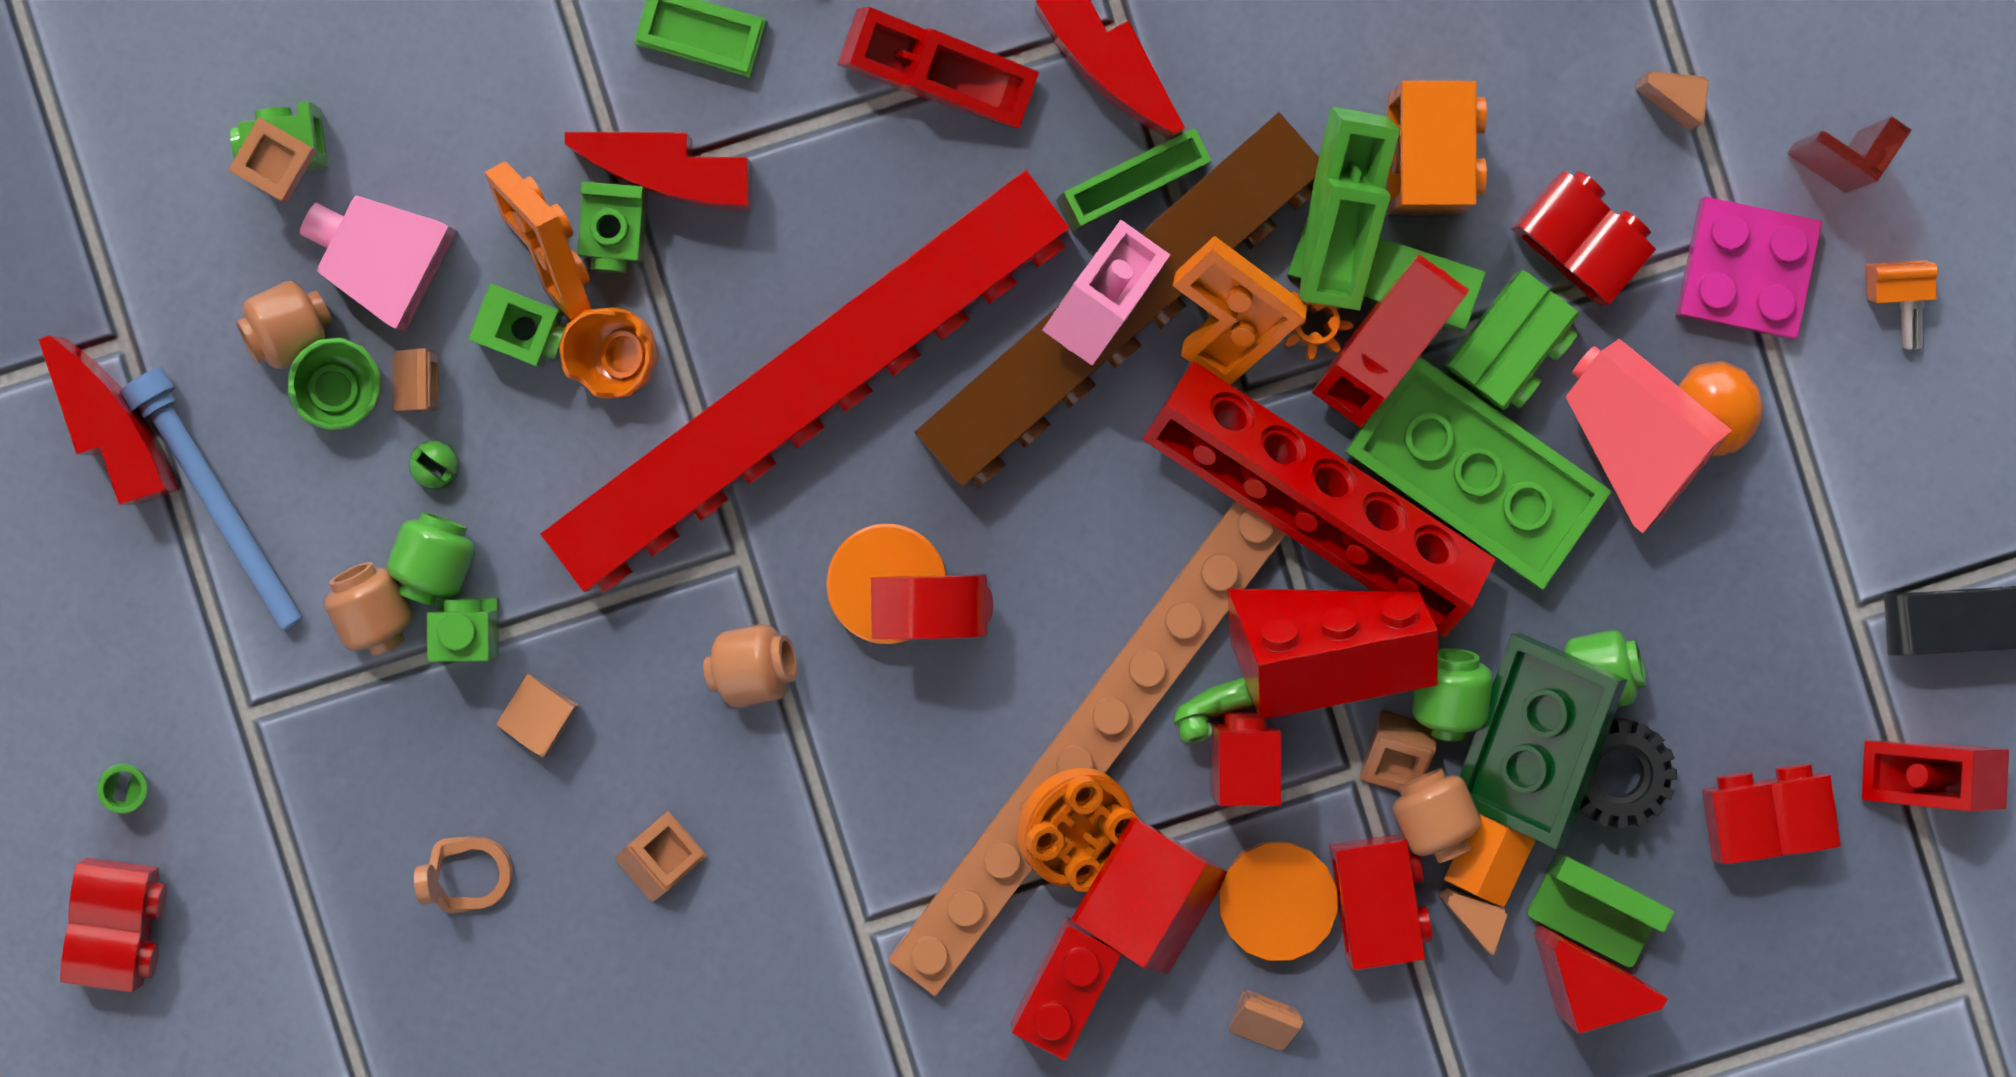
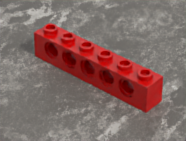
(1317, 496)

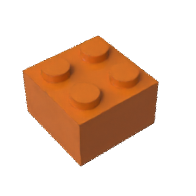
(1436, 148)

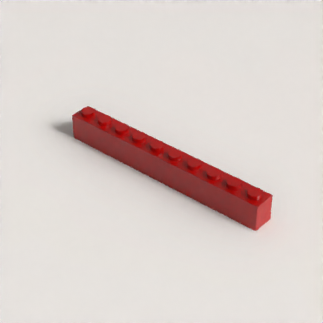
(806, 383)

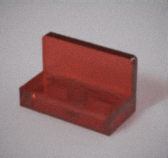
(1854, 164)

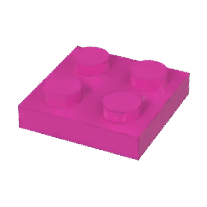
(1748, 268)

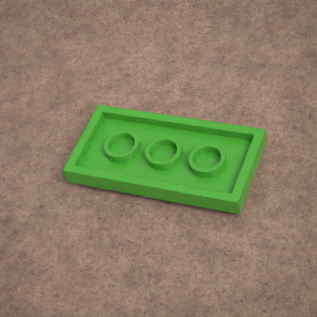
(1478, 472)

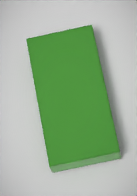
(702, 34)

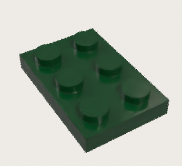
(1540, 739)

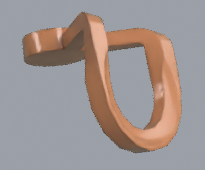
(430, 891)

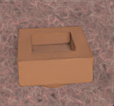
(272, 160)

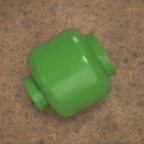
(430, 558)
(1615, 654)
(1459, 700)

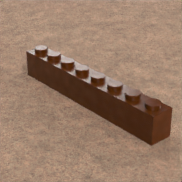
(1039, 372)

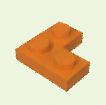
(546, 235)
(1245, 308)

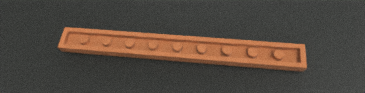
(1089, 740)

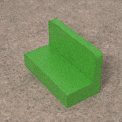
(1596, 910)

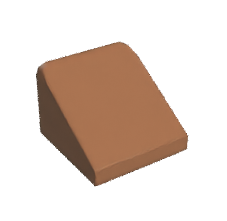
(1677, 95)
(415, 380)
(537, 715)
(1397, 751)
(660, 856)
(1479, 917)
(1265, 1020)

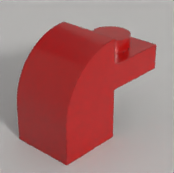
(930, 606)

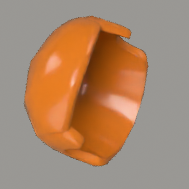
(609, 352)
(1730, 397)

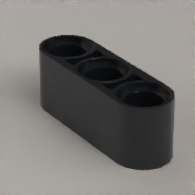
(1950, 621)

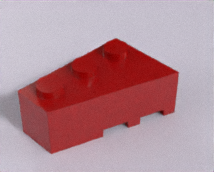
(1330, 646)

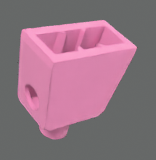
(379, 255)

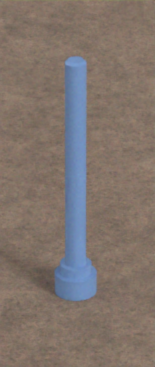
(154, 400)

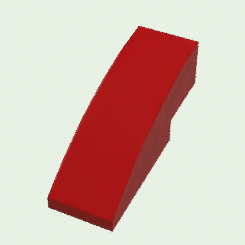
(1111, 63)
(937, 67)
(666, 167)
(106, 425)

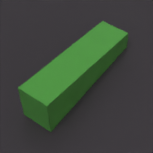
(1133, 180)

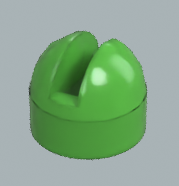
(439, 453)
(135, 790)

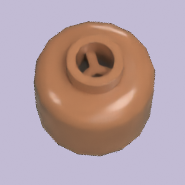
(282, 323)
(368, 609)
(750, 665)
(1436, 815)

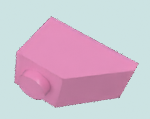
(1106, 292)

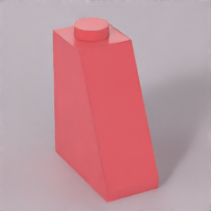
(1642, 429)

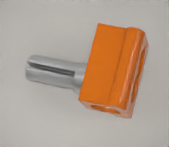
(1904, 283)

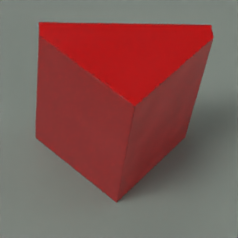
(1149, 897)
(1590, 989)

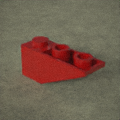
(1389, 340)

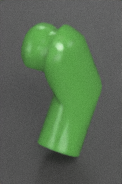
(1212, 703)

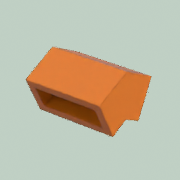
(1492, 863)

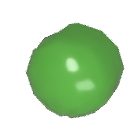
(334, 384)

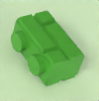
(1512, 342)

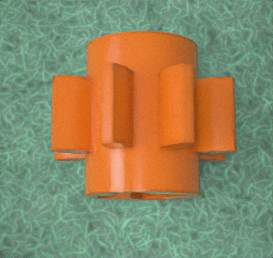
(1314, 339)

